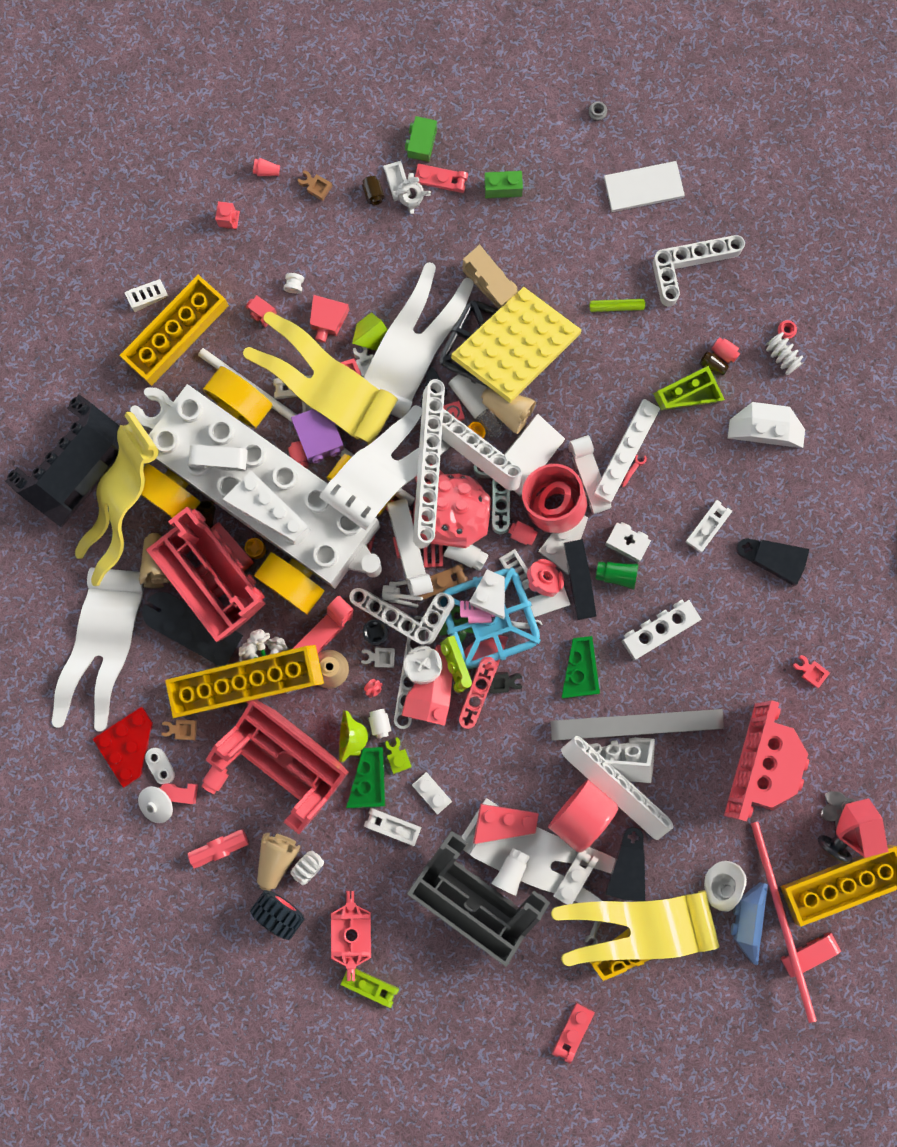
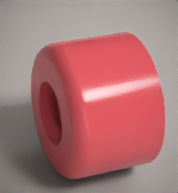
(557, 480)
(584, 817)

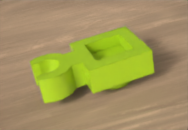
(398, 759)

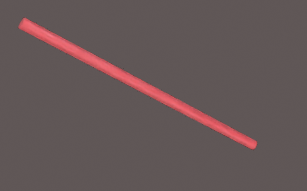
(783, 923)

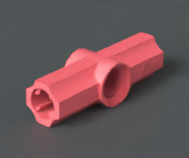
(218, 848)

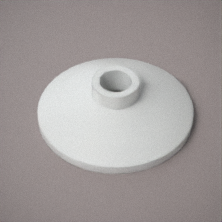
(155, 804)

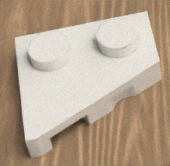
(490, 594)

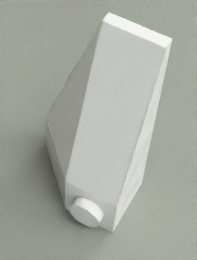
(630, 759)

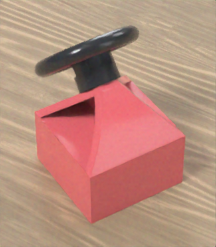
(858, 828)

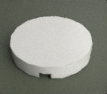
(422, 665)

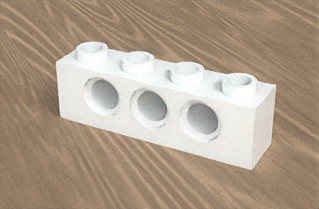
(688, 617)

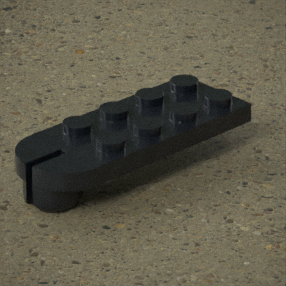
(184, 627)

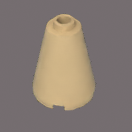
(511, 414)
(150, 572)
(340, 668)
(274, 860)

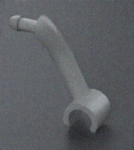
(593, 933)

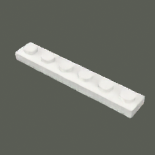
(626, 451)

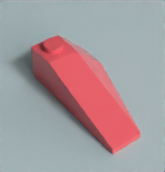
(430, 700)

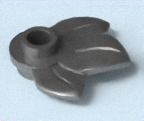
(836, 804)

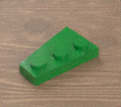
(581, 671)
(369, 781)

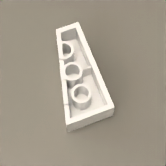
(259, 502)

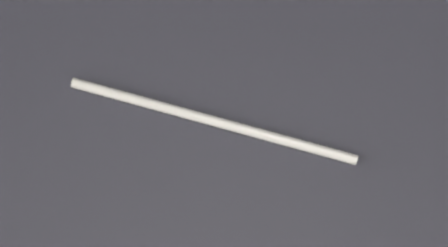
(283, 410)

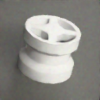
(293, 283)

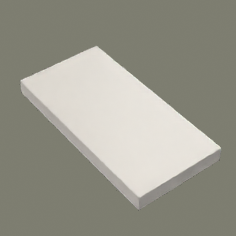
(644, 186)
(534, 447)

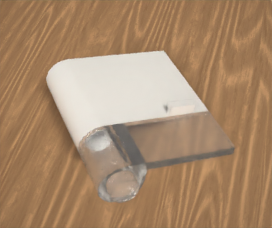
(470, 396)

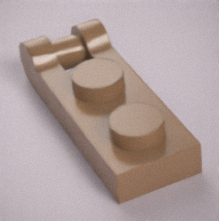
(444, 581)

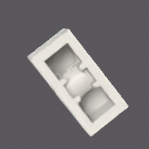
(618, 543)

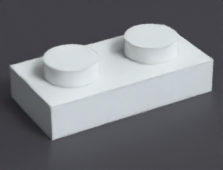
(432, 793)

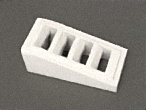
(136, 306)
(509, 556)

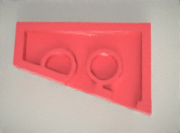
(503, 823)

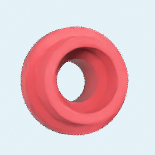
(791, 325)

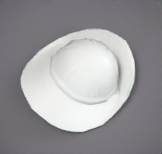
(715, 884)

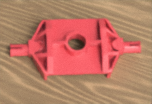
(350, 952)

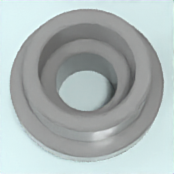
(598, 105)

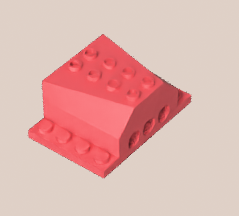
(768, 765)

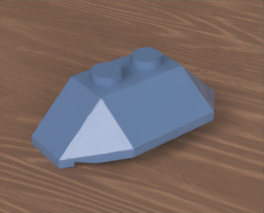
(749, 921)

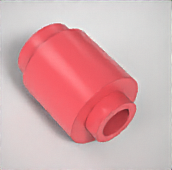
(725, 350)
(297, 453)
(522, 533)
(214, 780)

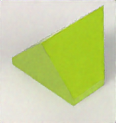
(369, 332)

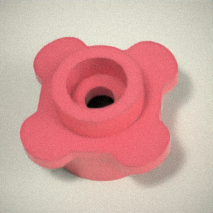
(373, 688)

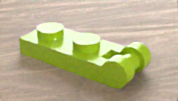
(456, 664)
(371, 987)

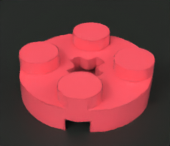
(539, 584)

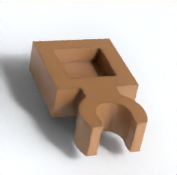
(317, 186)
(183, 729)

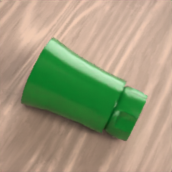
(617, 574)

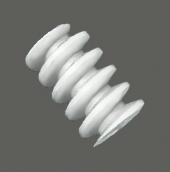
(784, 353)

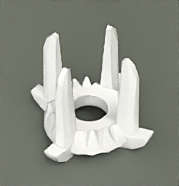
(412, 182)

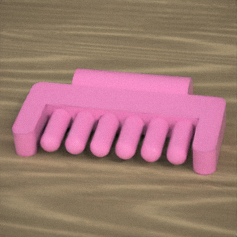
(474, 615)

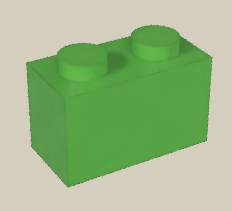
(422, 138)
(503, 184)

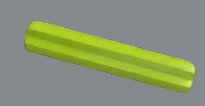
(617, 305)

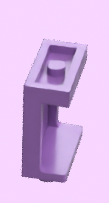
(317, 436)

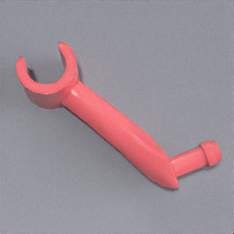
(632, 469)

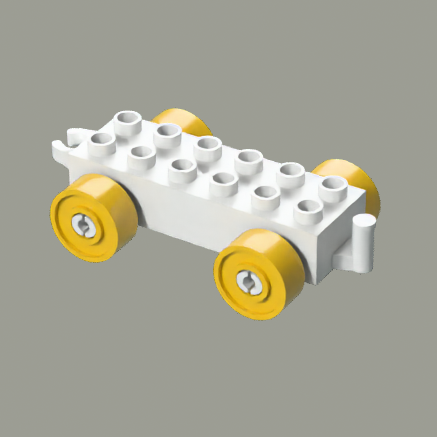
(192, 419)

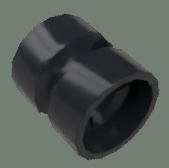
(375, 632)

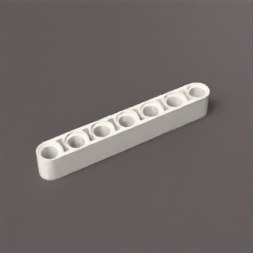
(479, 452)
(617, 787)

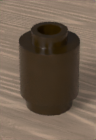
(373, 190)

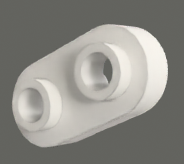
(160, 765)

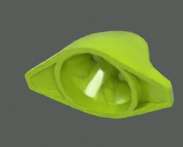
(352, 737)

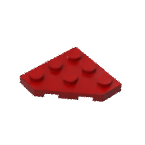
(126, 745)

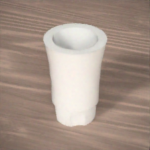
(468, 556)
(511, 872)

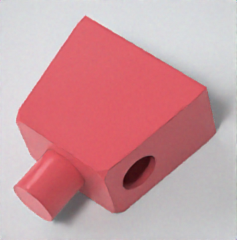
(327, 317)

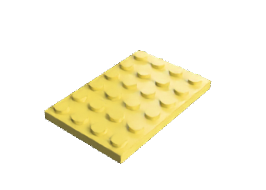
(516, 344)

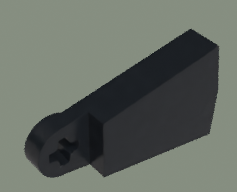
(777, 558)
(628, 872)

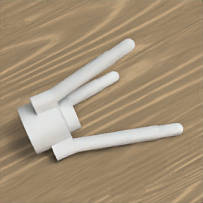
(393, 594)

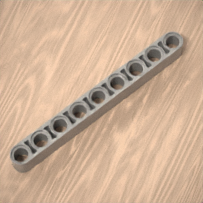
(637, 724)

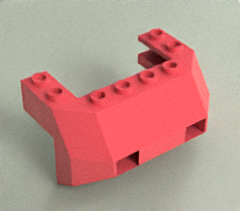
(213, 578)
(285, 756)

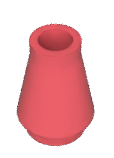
(265, 168)

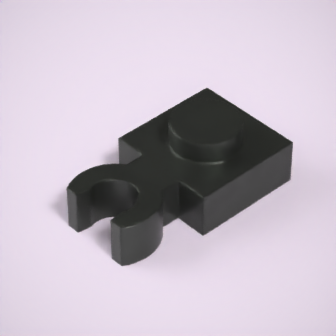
(502, 682)

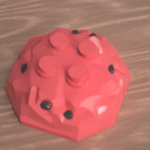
(461, 511)

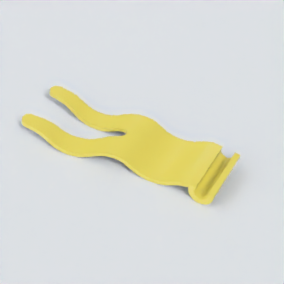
(333, 389)
(119, 491)
(656, 928)

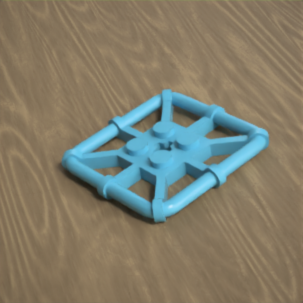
(485, 631)

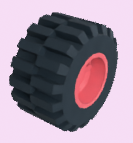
(277, 915)

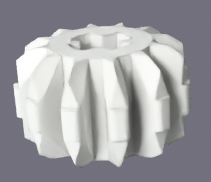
(307, 867)

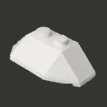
(767, 425)

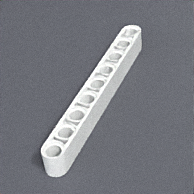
(424, 470)

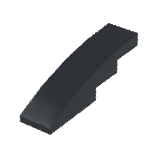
(580, 579)

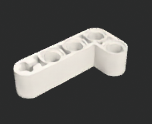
(584, 461)

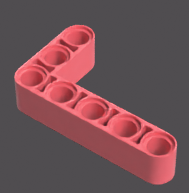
(337, 615)

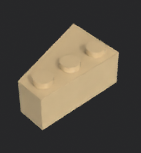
(488, 277)

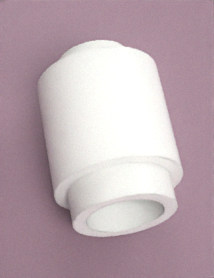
(379, 723)

